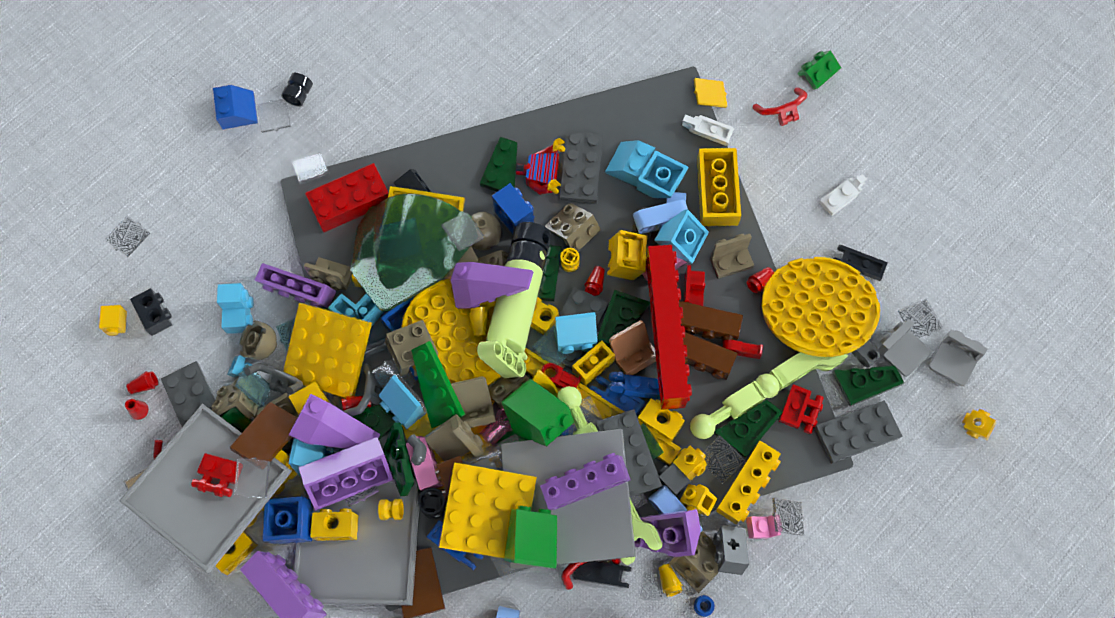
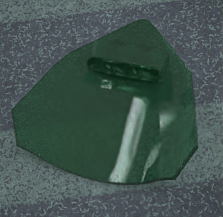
(403, 248)

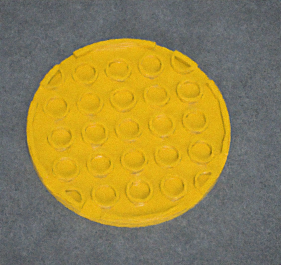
(820, 307)
(451, 332)

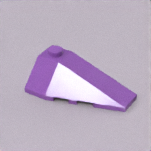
(483, 282)
(328, 426)
(677, 532)

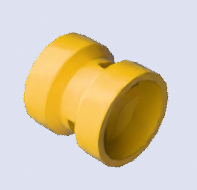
(567, 263)
(390, 509)

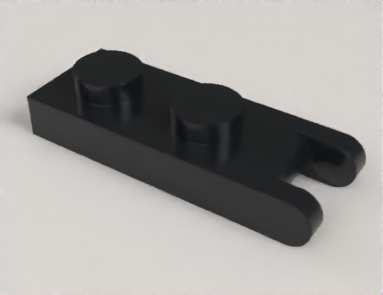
(864, 263)
(602, 573)

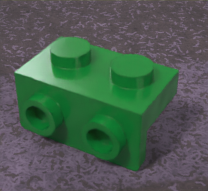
(820, 68)

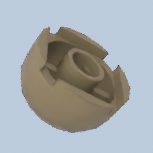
(490, 228)
(258, 341)

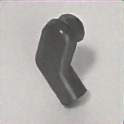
(419, 451)

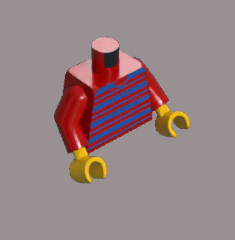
(543, 169)

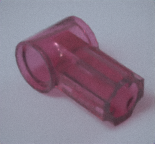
(497, 429)

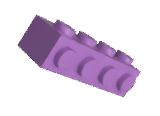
(294, 285)
(585, 482)

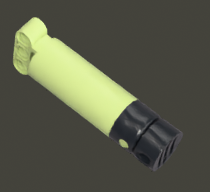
(514, 313)

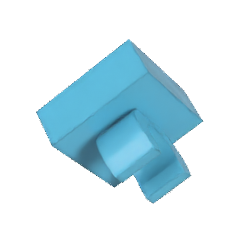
(237, 366)

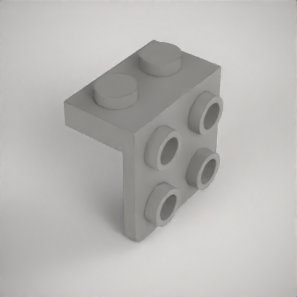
(904, 348)
(957, 357)

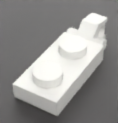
(708, 128)
(842, 195)

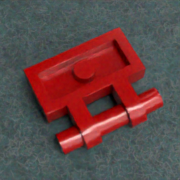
(795, 407)
(216, 468)

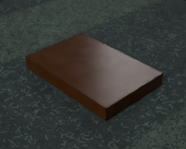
(265, 434)
(427, 588)

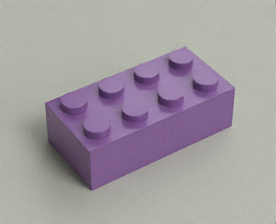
(345, 473)
(280, 587)

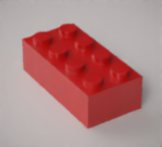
(347, 197)

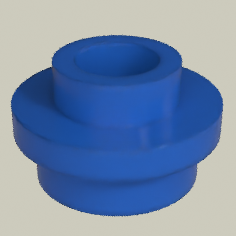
(706, 599)

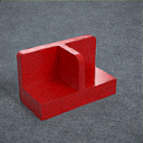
(694, 286)

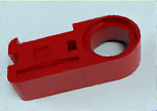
(744, 349)
(562, 378)

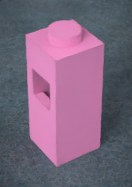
(425, 472)

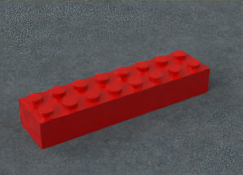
(667, 327)

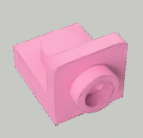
(761, 527)

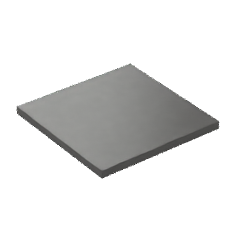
(190, 519)
(591, 527)
(365, 570)

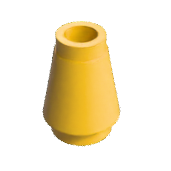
(478, 318)
(670, 583)

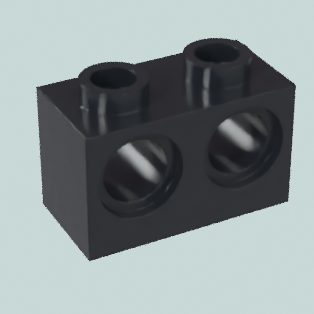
(148, 313)

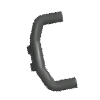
(290, 383)
(371, 392)

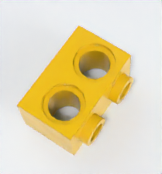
(543, 310)

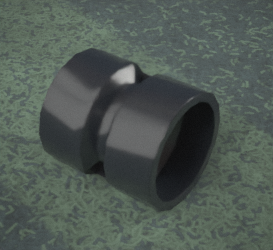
(297, 88)
(432, 503)

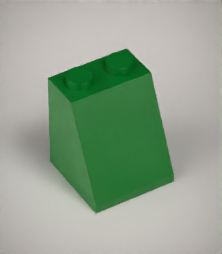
(537, 413)
(532, 538)

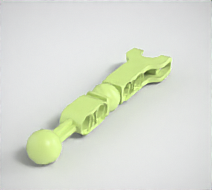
(764, 387)
(641, 529)

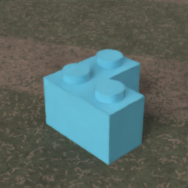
(235, 306)
(363, 310)

